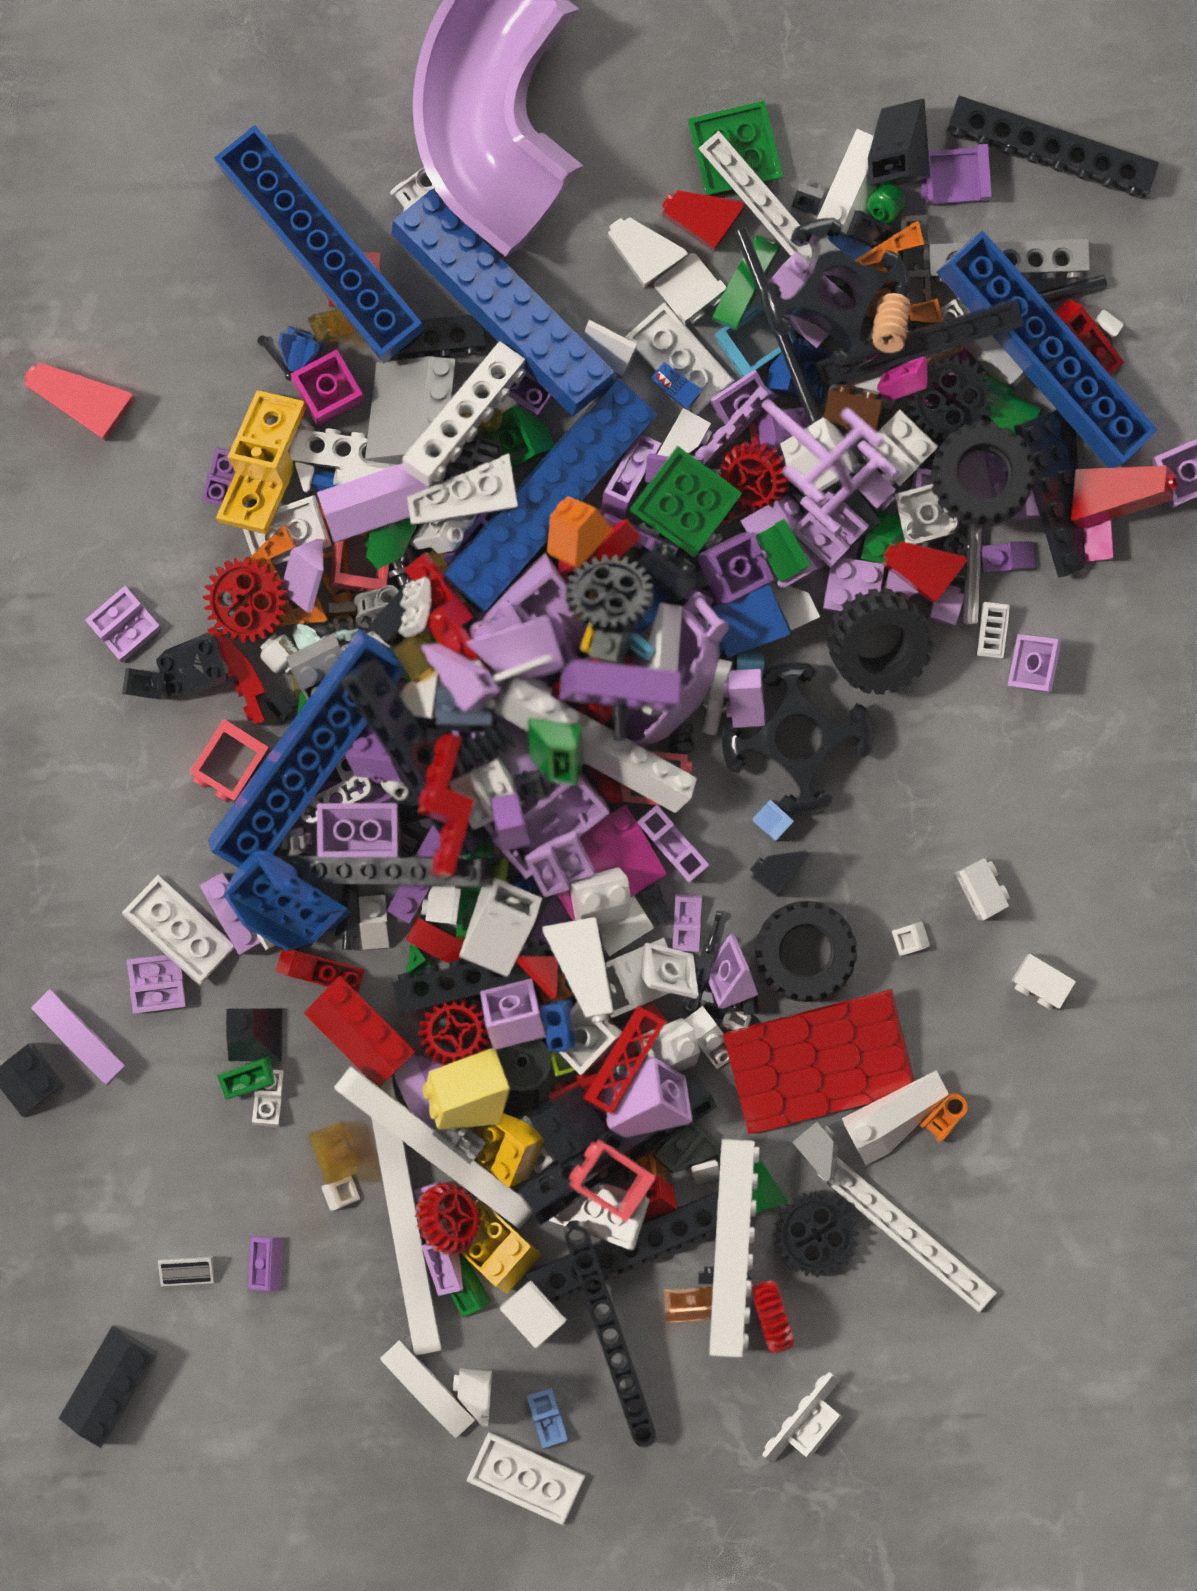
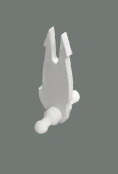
(514, 672)

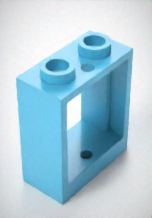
(733, 353)

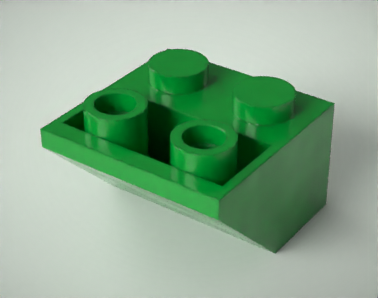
(556, 750)

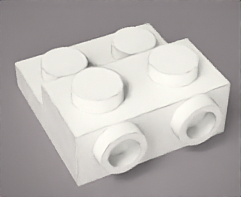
(903, 446)
(442, 534)

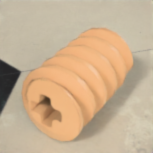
(891, 322)

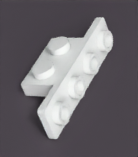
(809, 1424)

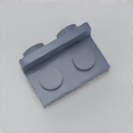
(449, 713)

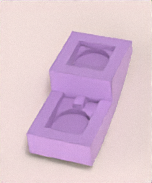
(687, 922)

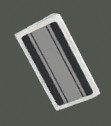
(186, 1271)

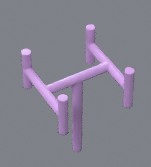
(833, 462)

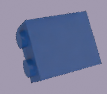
(751, 621)

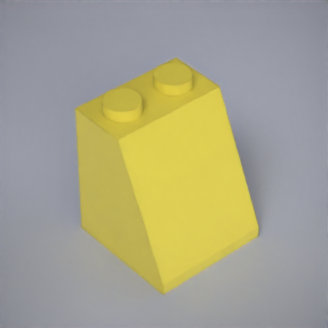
(467, 1092)

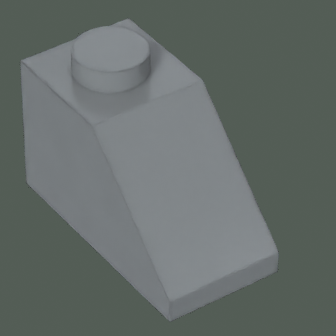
(819, 1150)

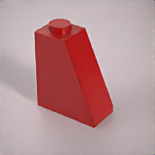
(702, 215)
(923, 568)

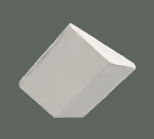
(669, 970)

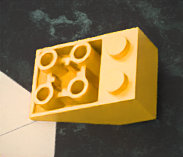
(509, 1149)
(500, 1250)

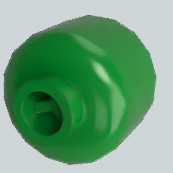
(887, 203)

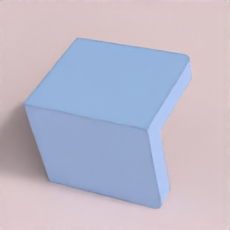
(772, 820)

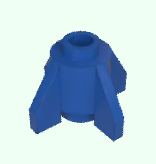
(299, 348)

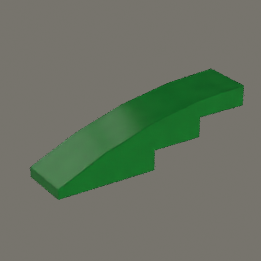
(741, 288)

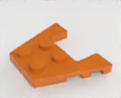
(906, 239)
(276, 545)

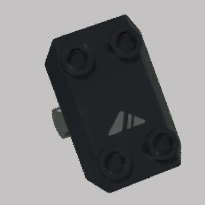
(193, 666)

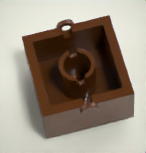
(867, 406)

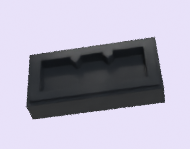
(869, 230)

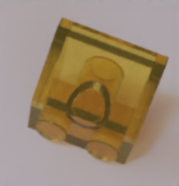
(334, 1152)

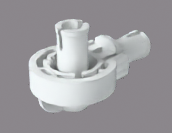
(715, 698)

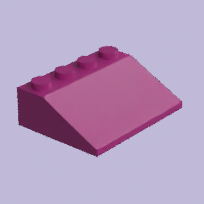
(621, 844)

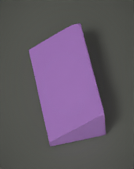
(265, 1263)

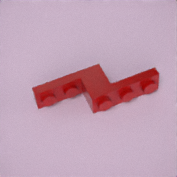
(448, 609)
(445, 805)

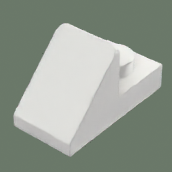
(373, 922)

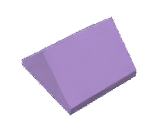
(735, 396)
(304, 574)
(1034, 663)
(730, 975)

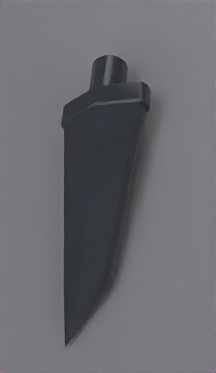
(350, 925)

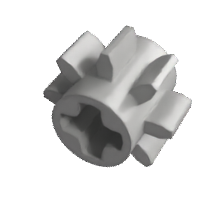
(295, 840)

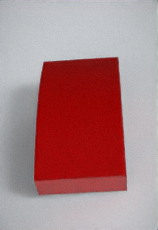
(607, 786)
(435, 940)

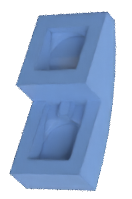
(547, 1418)

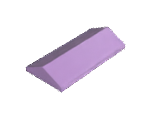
(368, 502)

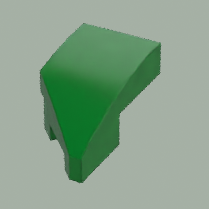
(417, 963)

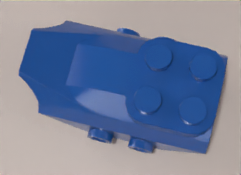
(280, 904)

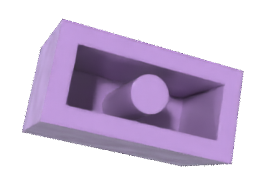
(877, 491)
(746, 698)

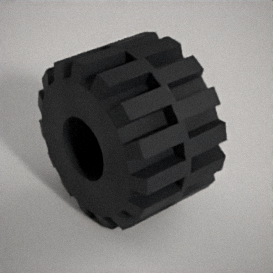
(473, 454)

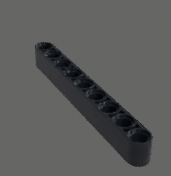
(610, 1346)

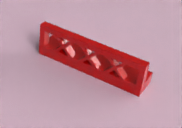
(617, 1054)

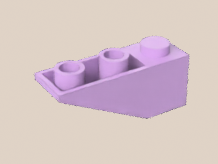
(466, 680)

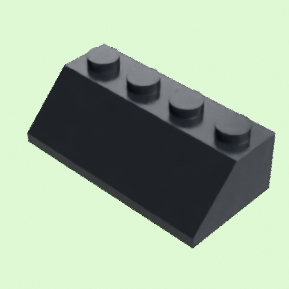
(107, 1386)

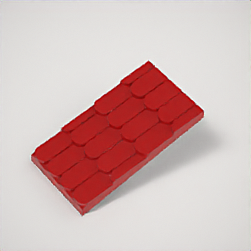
(819, 1061)

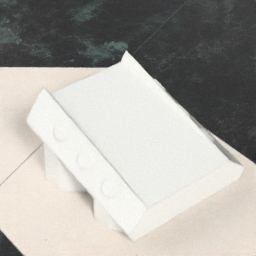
(922, 516)

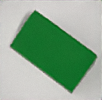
(246, 1078)
(473, 1295)

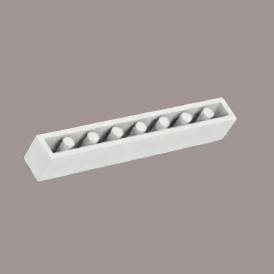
(615, 758)
(731, 1247)

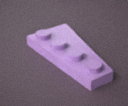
(736, 425)

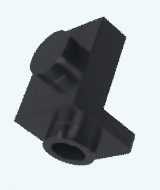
(143, 683)
(521, 1103)

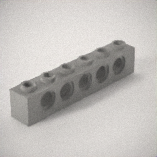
(1074, 249)

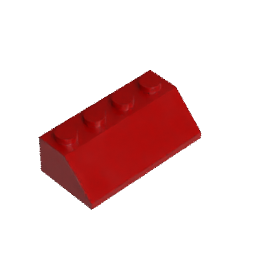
(359, 1031)

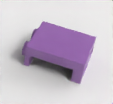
(958, 176)

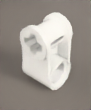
(413, 188)

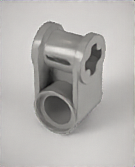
(373, 605)

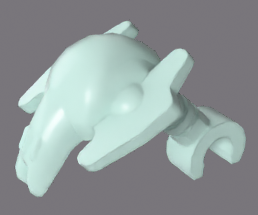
(306, 636)

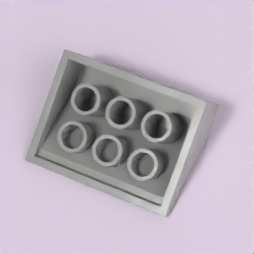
(405, 403)

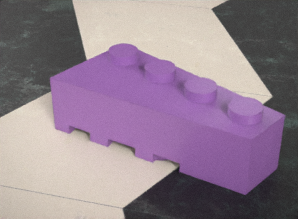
(620, 685)

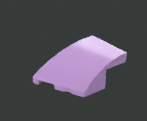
(520, 646)

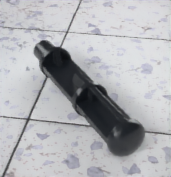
(702, 972)

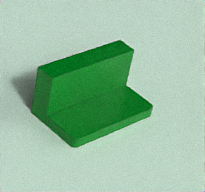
(782, 550)

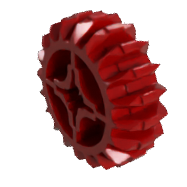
(763, 492)
(445, 1035)
(448, 1218)
(772, 1316)

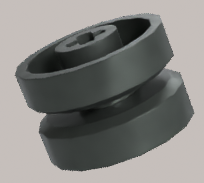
(533, 1072)

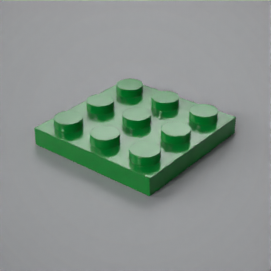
(748, 133)
(685, 501)

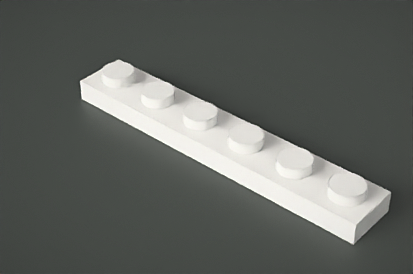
(753, 192)

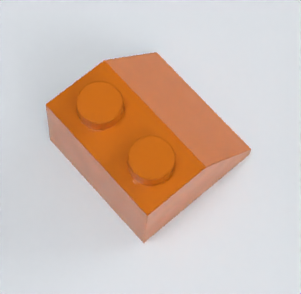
(575, 531)

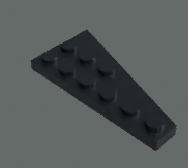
(1056, 460)

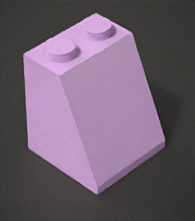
(651, 1102)

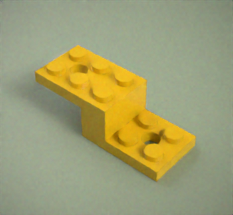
(261, 462)

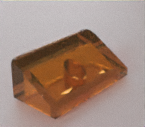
(688, 1304)

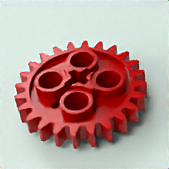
(230, 581)

